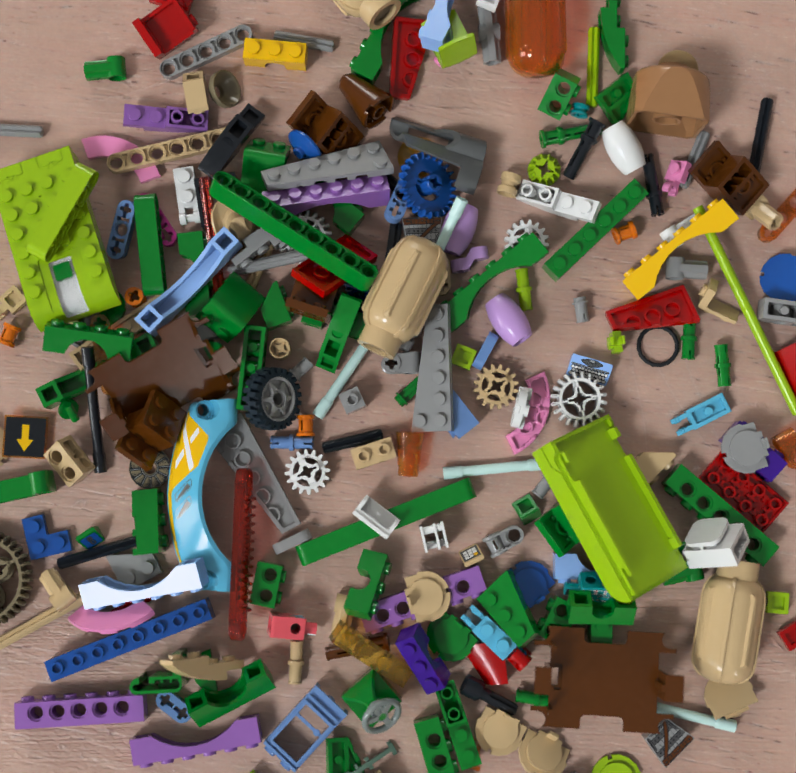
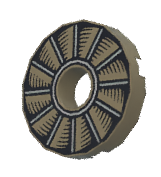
(154, 480)

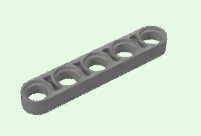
(199, 60)

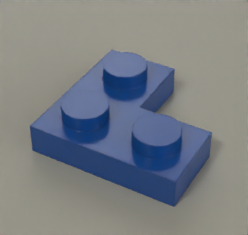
(42, 543)

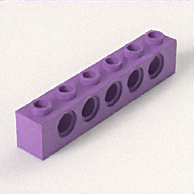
(475, 589)
(27, 718)

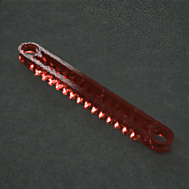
(241, 554)

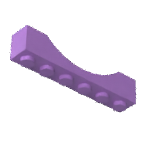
(361, 191)
(154, 748)

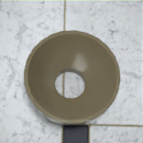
(228, 87)

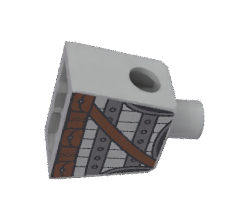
(423, 227)
(669, 742)

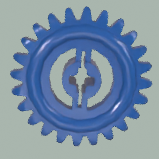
(435, 183)

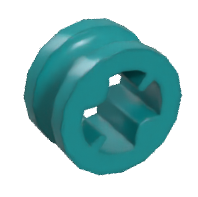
(579, 110)

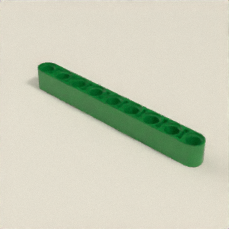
(293, 231)
(406, 512)

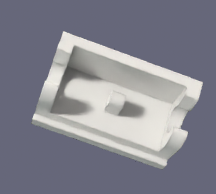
(376, 517)

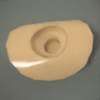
(235, 223)

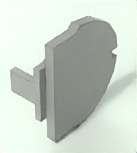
(745, 448)

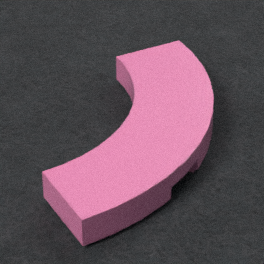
(106, 145)
(537, 414)
(111, 622)

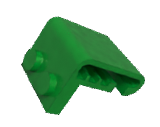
(262, 156)
(231, 307)
(167, 681)

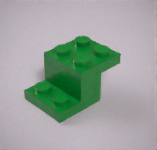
(557, 530)

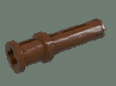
(335, 652)

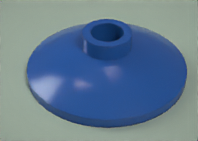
(303, 145)

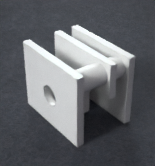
(437, 543)

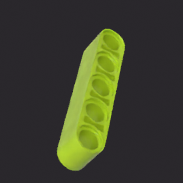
(62, 212)

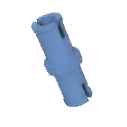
(292, 442)

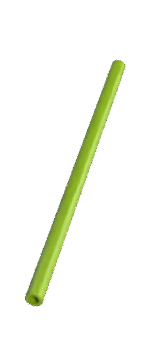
(750, 317)

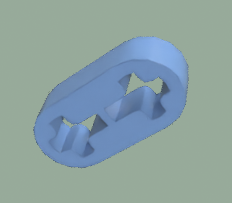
(485, 350)
(171, 710)

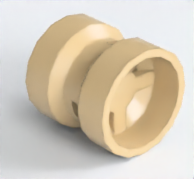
(509, 183)
(278, 346)

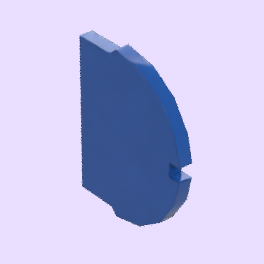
(780, 277)
(533, 581)

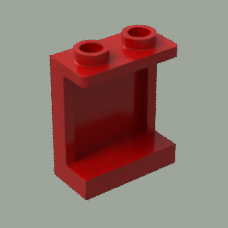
(166, 27)

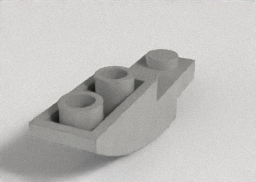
(257, 244)

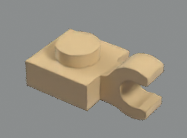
(11, 301)

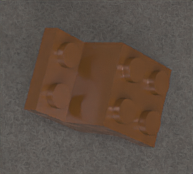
(324, 125)
(728, 178)
(309, 304)
(151, 430)

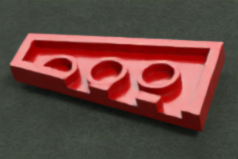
(405, 57)
(659, 310)

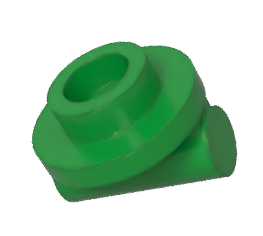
(68, 410)

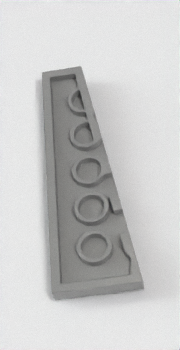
(365, 159)
(434, 387)
(243, 451)

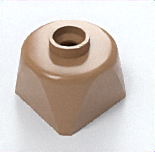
(669, 101)

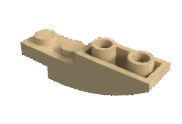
(201, 666)

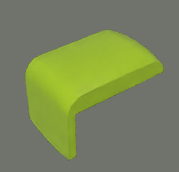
(459, 48)

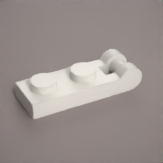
(186, 194)

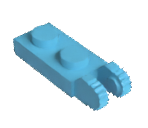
(703, 413)
(490, 634)

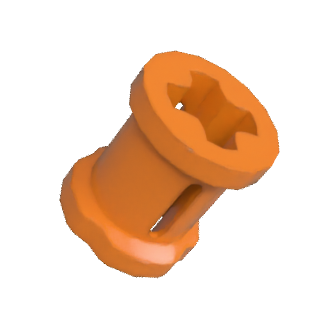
(624, 232)
(135, 291)
(9, 334)
(305, 425)

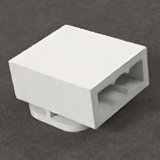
(715, 543)

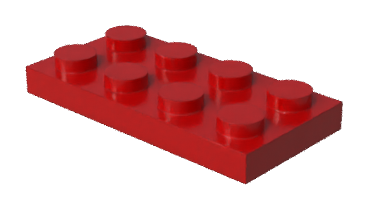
(320, 279)

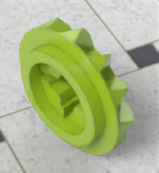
(535, 173)

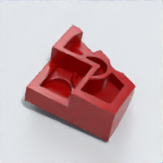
(488, 664)

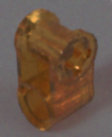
(786, 444)

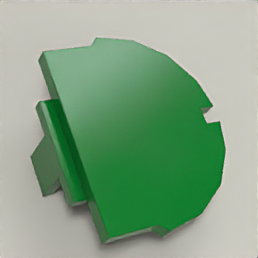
(450, 638)

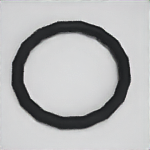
(650, 362)

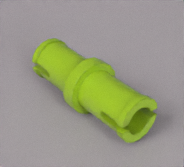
(524, 289)

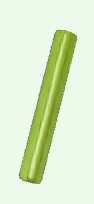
(592, 66)

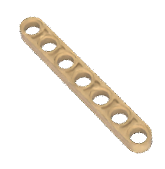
(166, 147)

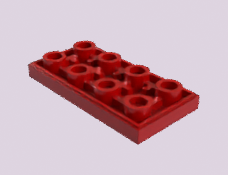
(744, 492)

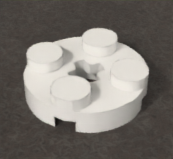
(521, 407)

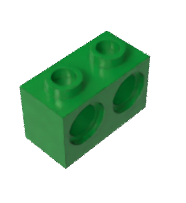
(557, 93)
(261, 583)
(551, 616)

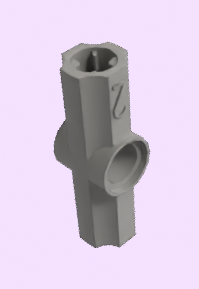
(489, 36)

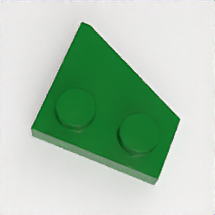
(615, 98)
(340, 755)

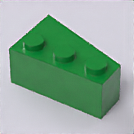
(149, 521)
(508, 608)

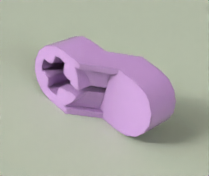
(464, 264)

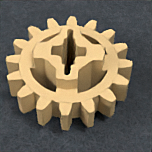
(503, 399)

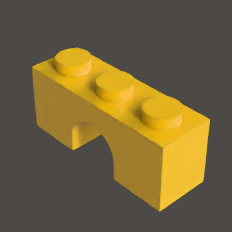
(263, 51)

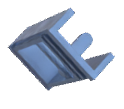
(324, 707)

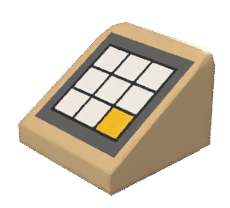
(471, 555)

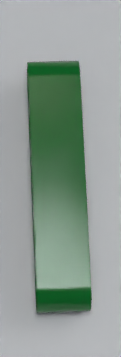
(150, 244)

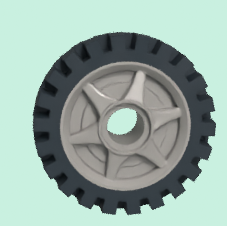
(272, 398)

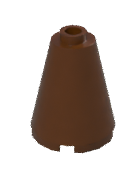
(366, 100)

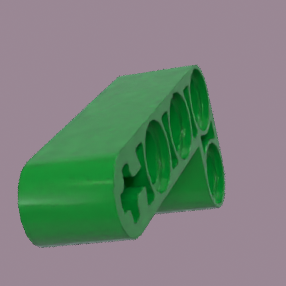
(27, 486)

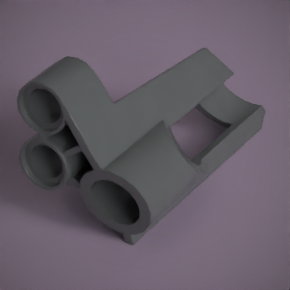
(461, 150)

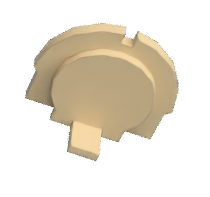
(427, 596)
(728, 699)
(498, 731)
(542, 752)

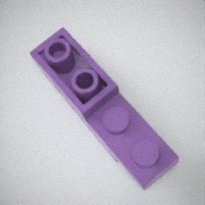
(164, 119)

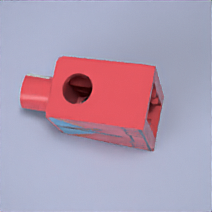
(280, 625)

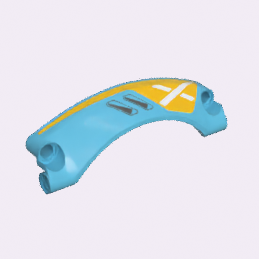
(185, 481)

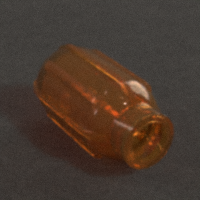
(535, 36)

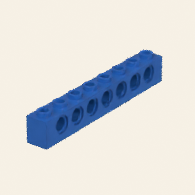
(129, 639)

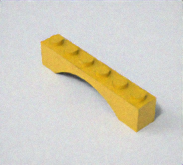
(715, 220)

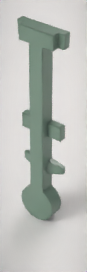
(391, 748)

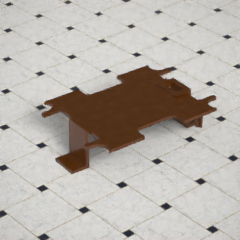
(170, 367)
(606, 680)

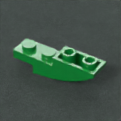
(612, 37)
(338, 332)
(458, 726)

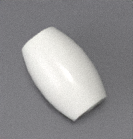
(623, 147)

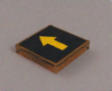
(25, 436)

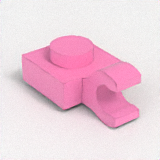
(676, 174)

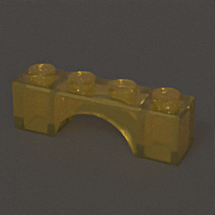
(370, 653)

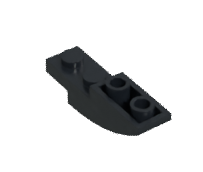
(231, 140)

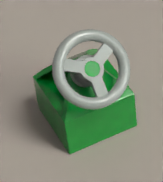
(372, 700)

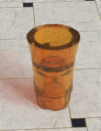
(409, 452)

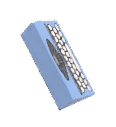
(590, 366)

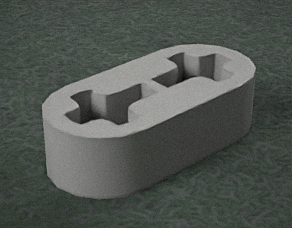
(292, 541)

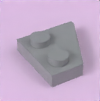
(134, 568)

